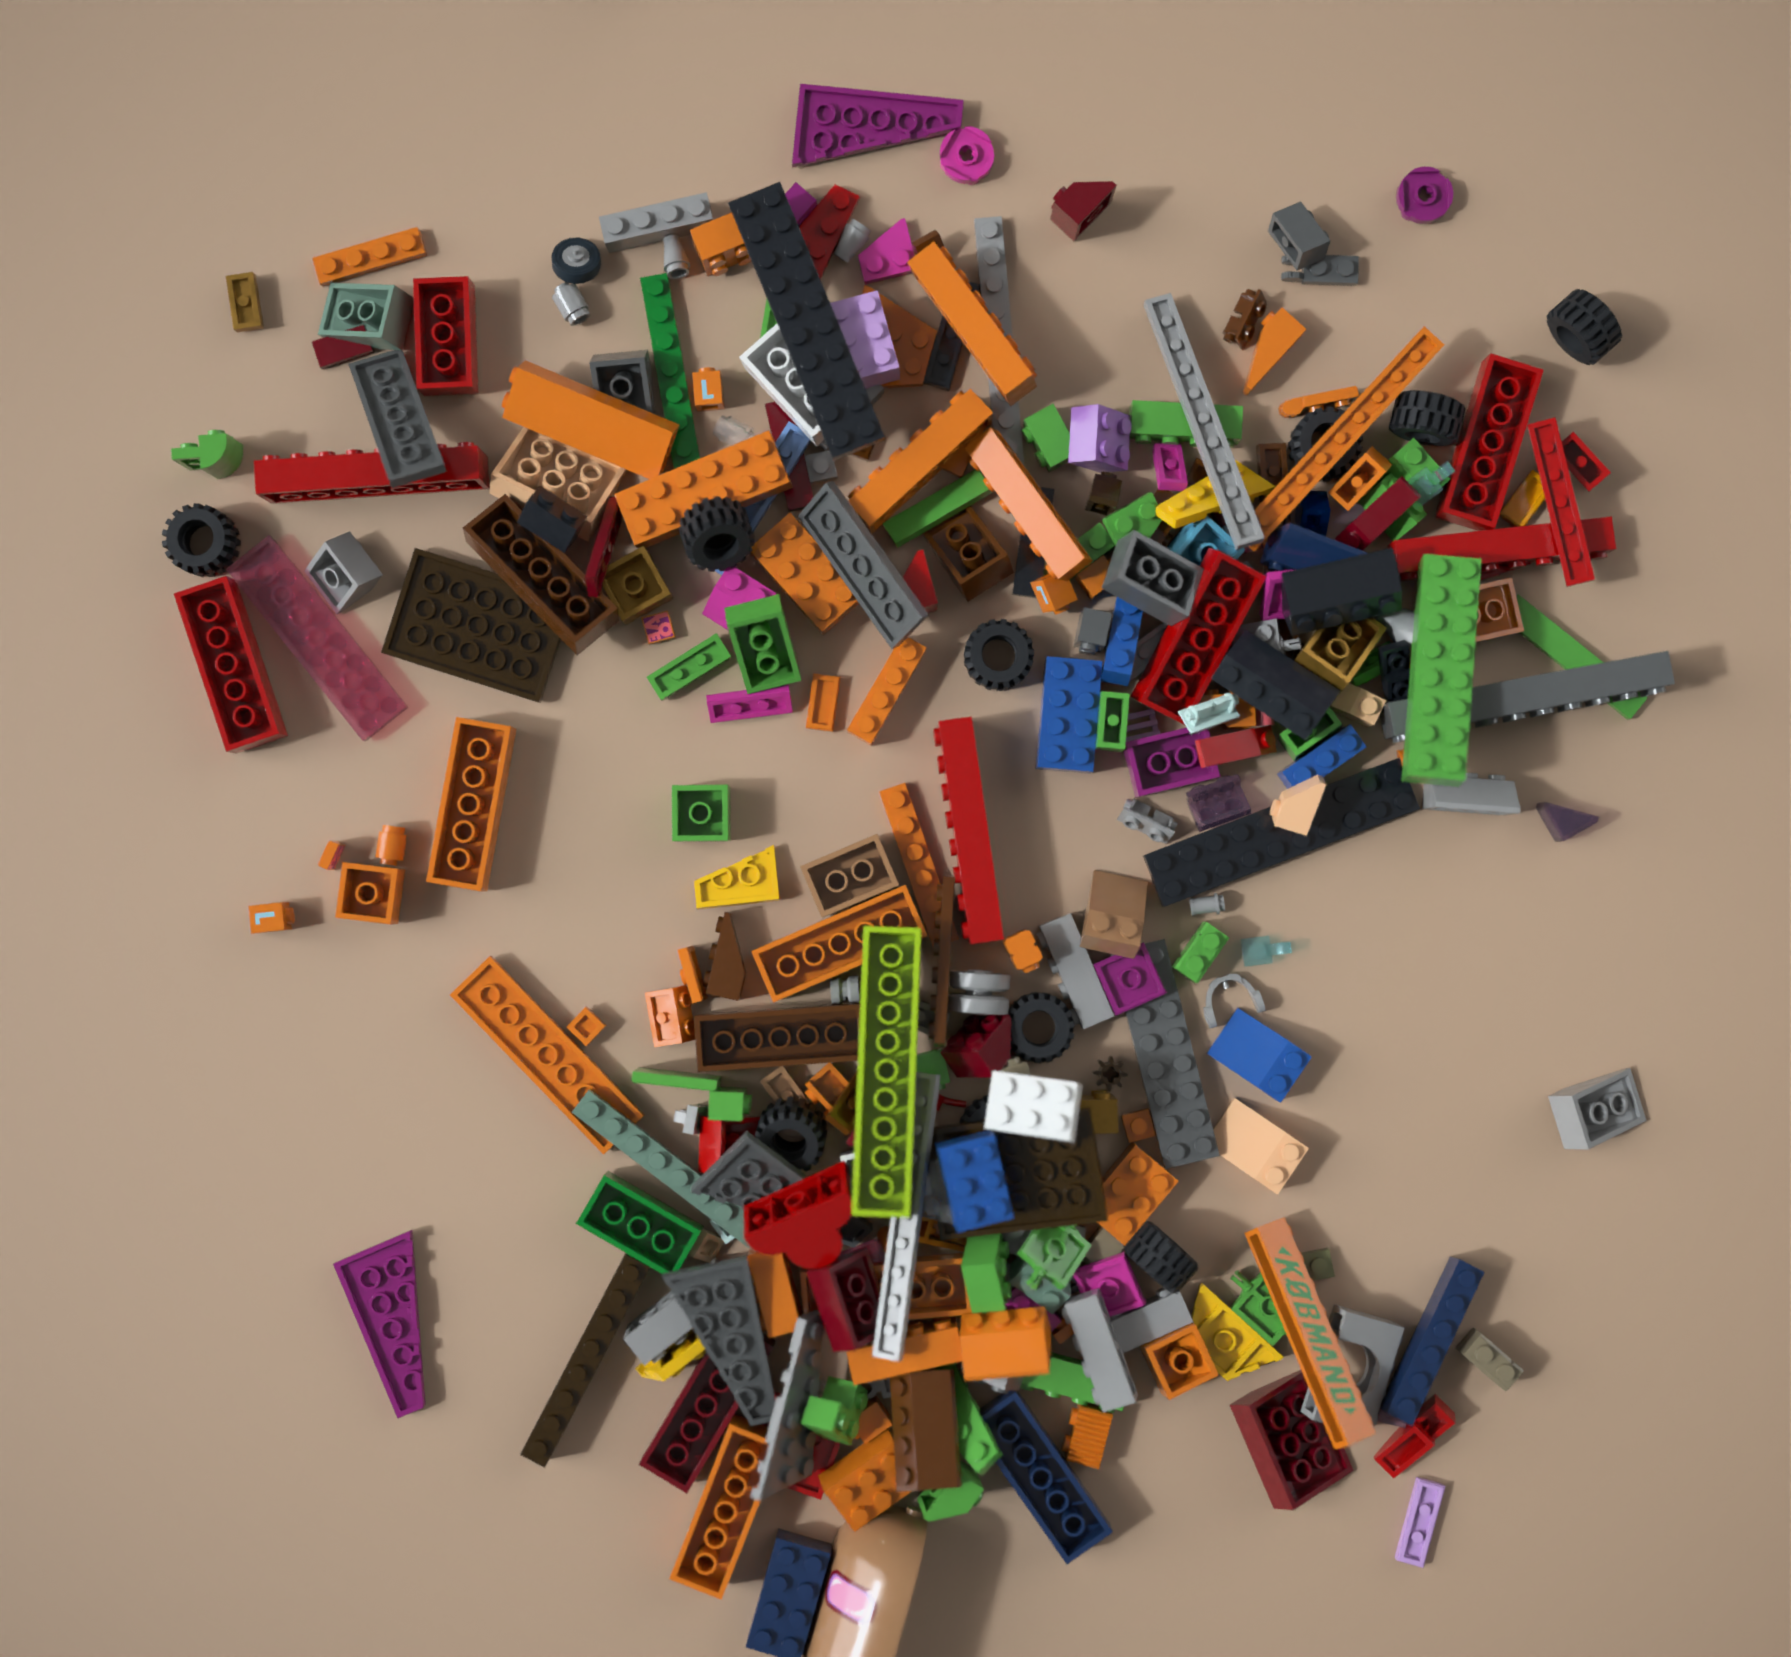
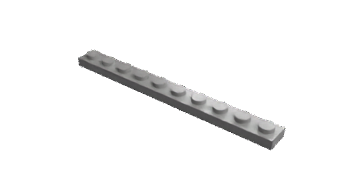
(996, 296)
(1203, 421)
(905, 1232)

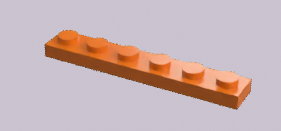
(915, 855)

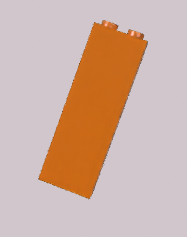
(589, 420)

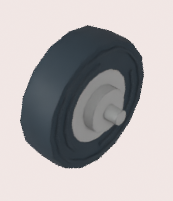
(576, 260)

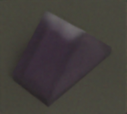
(1564, 822)

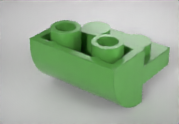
(216, 454)

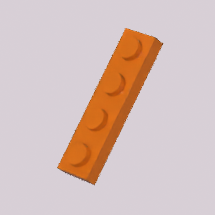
(369, 256)

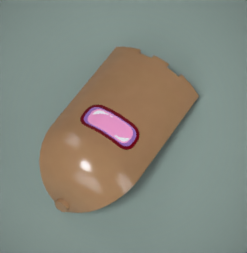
(868, 1586)

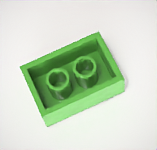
(762, 644)

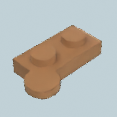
(782, 1085)

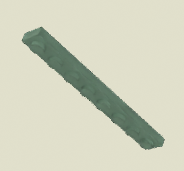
(657, 1160)

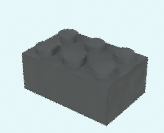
(1152, 578)

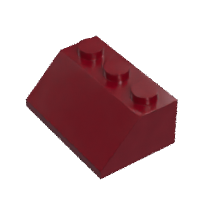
(847, 1299)

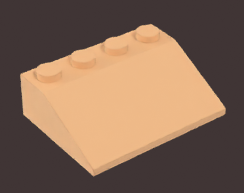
(559, 468)

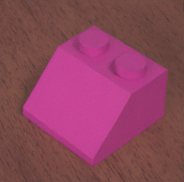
(733, 589)

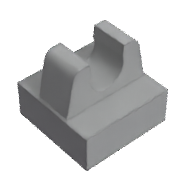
(691, 1118)

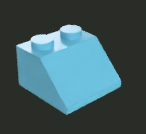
(1196, 538)

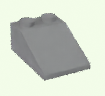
(1597, 1109)

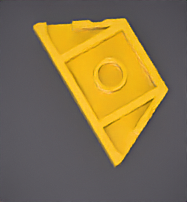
(1228, 1338)
(674, 1360)

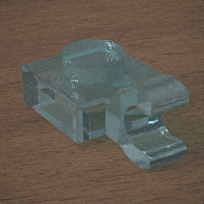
(1428, 483)
(1260, 951)

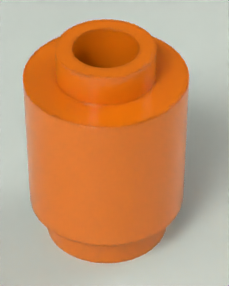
(391, 845)

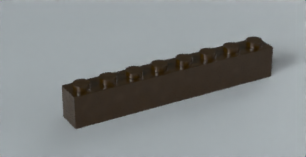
(585, 1360)

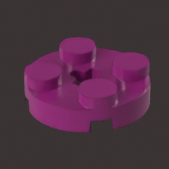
(1413, 207)

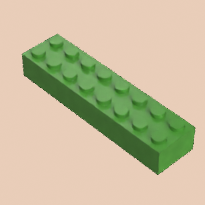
(1441, 670)

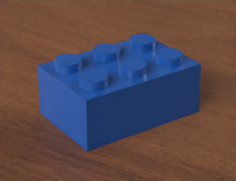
(973, 1180)

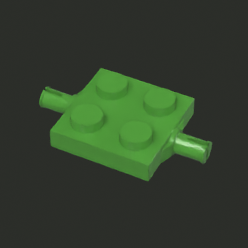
(1054, 1254)
(1257, 1308)

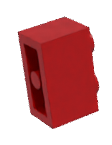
(1583, 462)

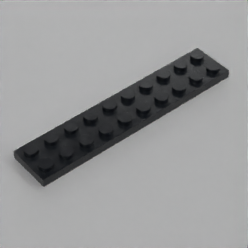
(806, 321)
(1256, 843)

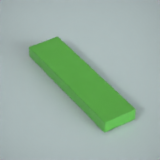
(936, 508)

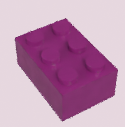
(1166, 762)

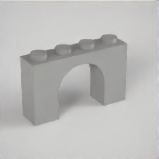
(1380, 1343)

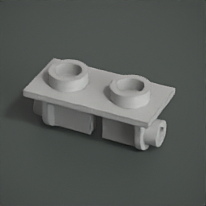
(1158, 828)

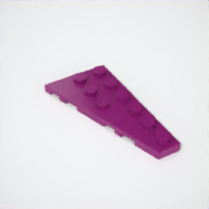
(385, 1305)

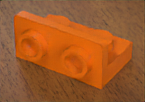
(670, 1016)

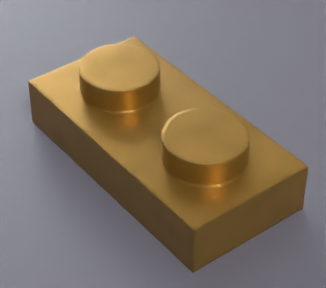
(244, 302)

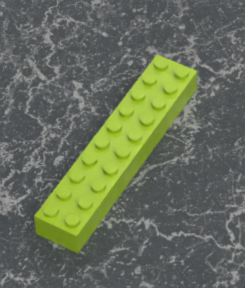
(887, 1072)

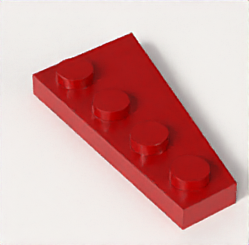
(826, 225)

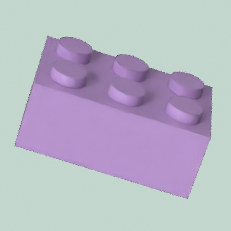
(868, 338)

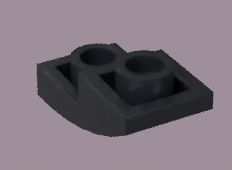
(1394, 670)

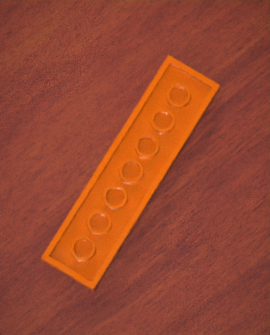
(538, 1045)

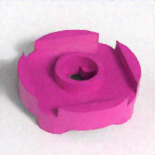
(967, 171)

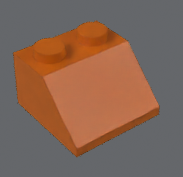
(1179, 1361)

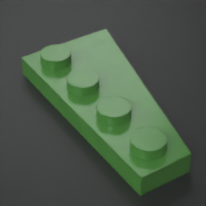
(974, 1435)

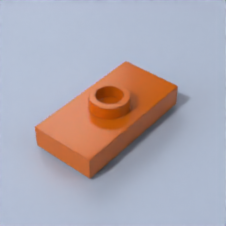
(691, 974)

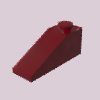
(1379, 515)

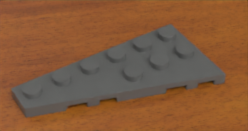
(754, 1171)
(726, 1320)
(789, 1441)

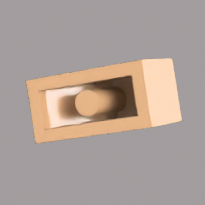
(1298, 805)

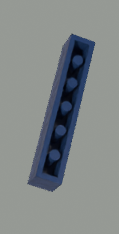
(1431, 1340)

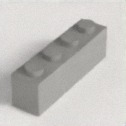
(654, 222)
(1075, 970)
(1156, 1318)
(1100, 1350)

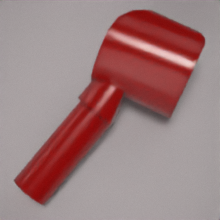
(948, 1101)

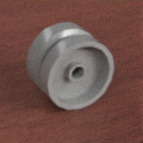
(978, 993)

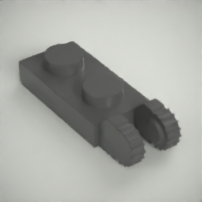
(1333, 270)

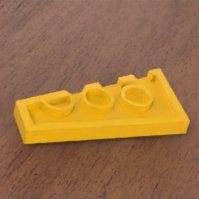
(1199, 499)

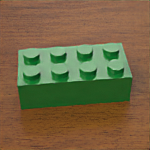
(639, 1224)

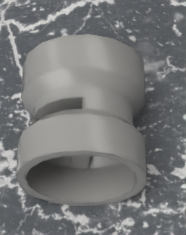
(844, 990)

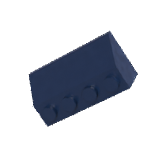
(1298, 548)

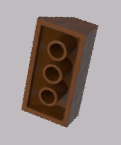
(925, 1431)

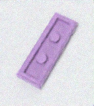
(1419, 1522)

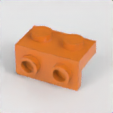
(826, 1086)

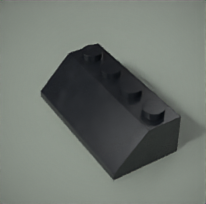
(1341, 591)
(1275, 684)

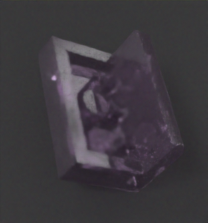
(1217, 802)

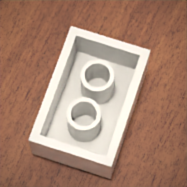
(1033, 1106)

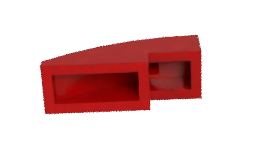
(1412, 1442)

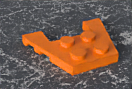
(911, 341)

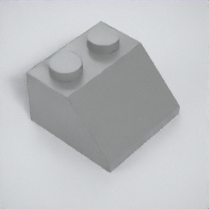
(342, 571)

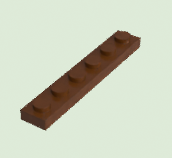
(940, 974)

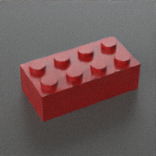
(445, 336)

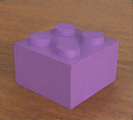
(1099, 438)

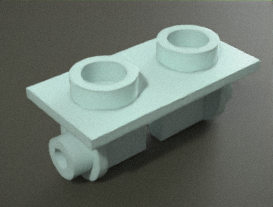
(1210, 713)

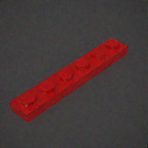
(1561, 502)

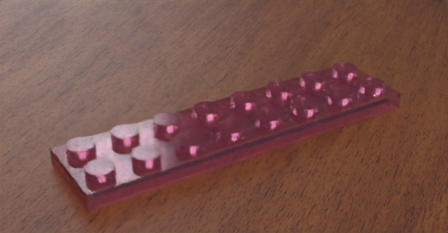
(317, 638)

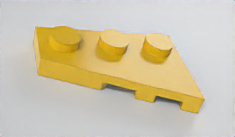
(740, 884)

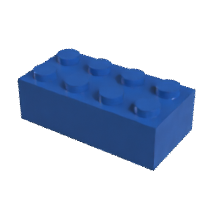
(1069, 714)

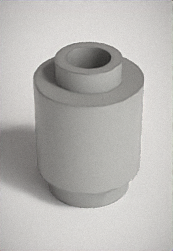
(571, 303)

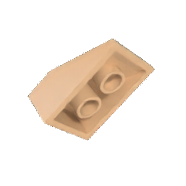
(1257, 1146)

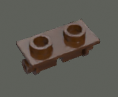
(1251, 307)

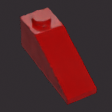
(1236, 746)

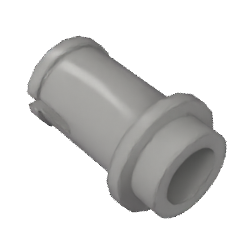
(1207, 904)

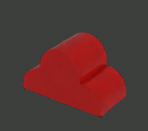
(802, 1218)

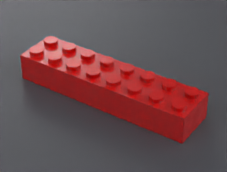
(362, 475)
(970, 830)

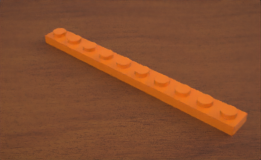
(1346, 431)

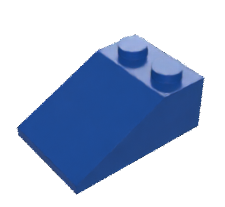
(1259, 1055)

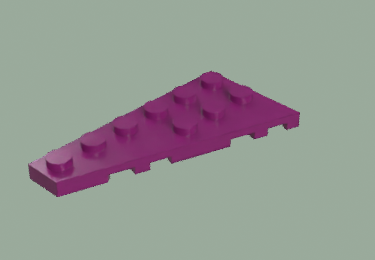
(854, 121)

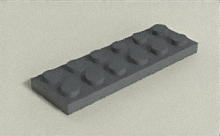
(397, 418)
(862, 565)

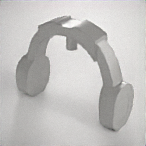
(1255, 996)

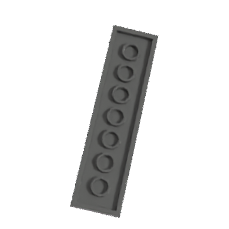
(1171, 1071)

